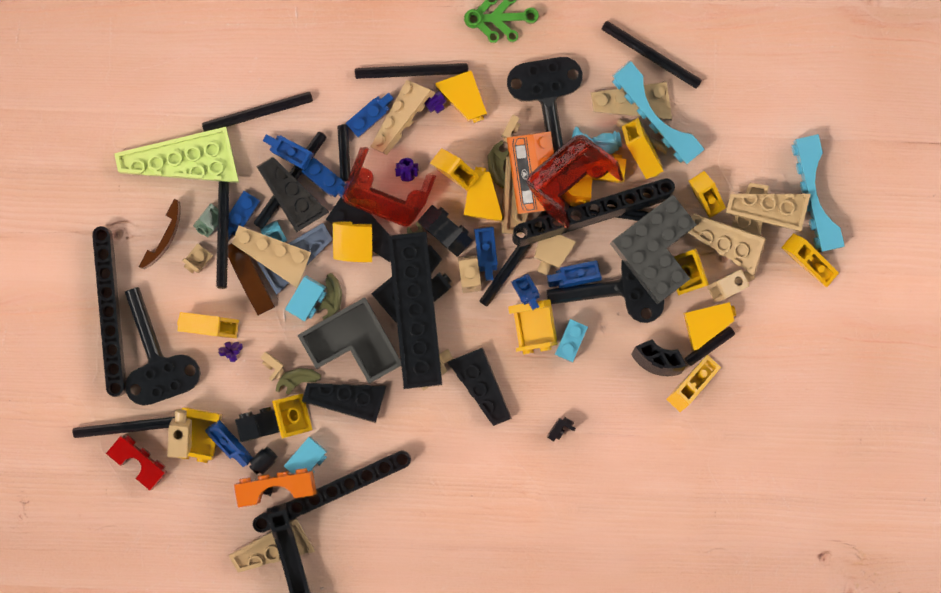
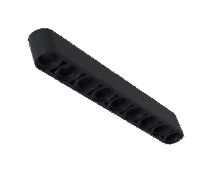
(600, 206)
(103, 303)
(342, 490)

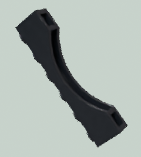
(287, 549)

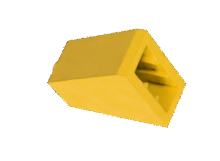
(464, 96)
(642, 149)
(454, 169)
(482, 198)
(707, 323)
(207, 325)

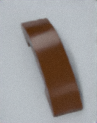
(150, 257)
(250, 280)

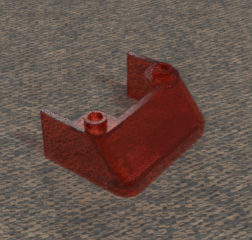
(565, 169)
(364, 197)

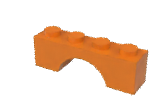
(299, 484)

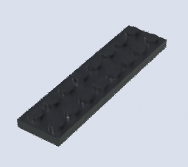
(415, 310)

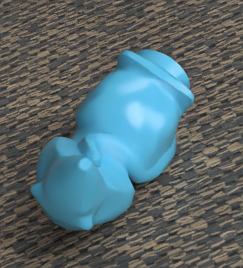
(607, 141)

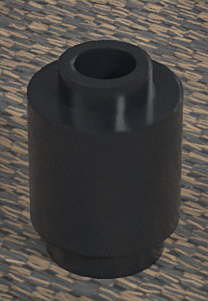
(262, 461)

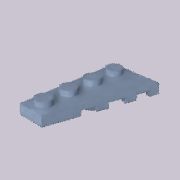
(312, 241)

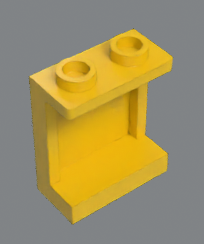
(534, 327)
(202, 445)

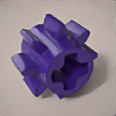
(436, 102)
(406, 169)

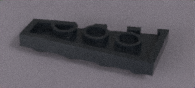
(292, 197)
(345, 213)
(385, 292)
(477, 376)
(347, 399)

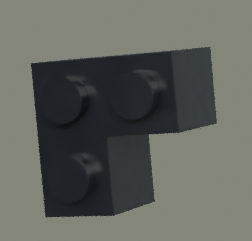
(258, 425)

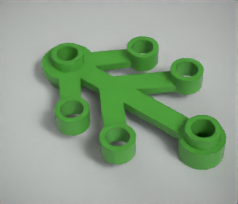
(497, 18)

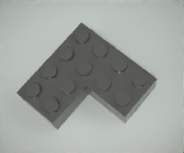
(646, 252)
(355, 331)

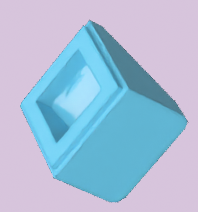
(274, 231)

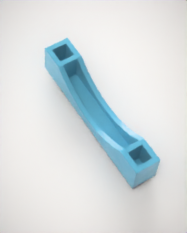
(631, 81)
(808, 154)

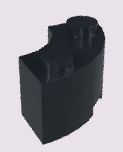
(444, 230)
(658, 360)

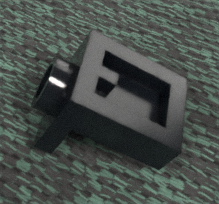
(440, 285)
(557, 431)

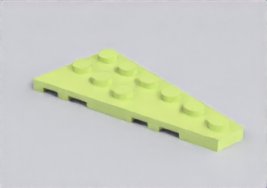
(190, 157)

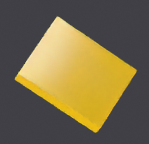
(693, 268)
(292, 416)

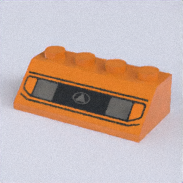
(525, 156)

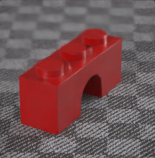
(151, 470)

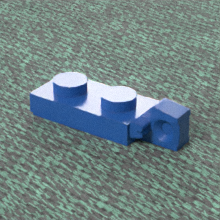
(369, 115)
(289, 151)
(324, 178)
(241, 212)
(486, 251)
(575, 275)
(526, 291)
(228, 443)

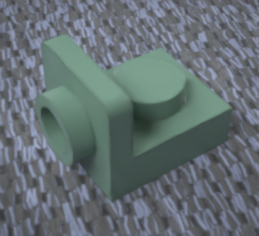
(207, 221)

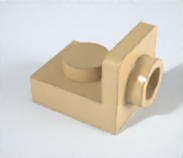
(511, 127)
(197, 259)
(271, 362)

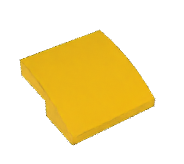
(352, 242)

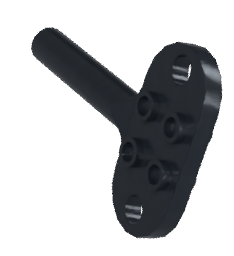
(544, 83)
(627, 286)
(161, 375)

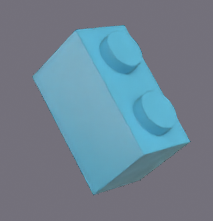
(306, 298)
(571, 340)
(306, 456)

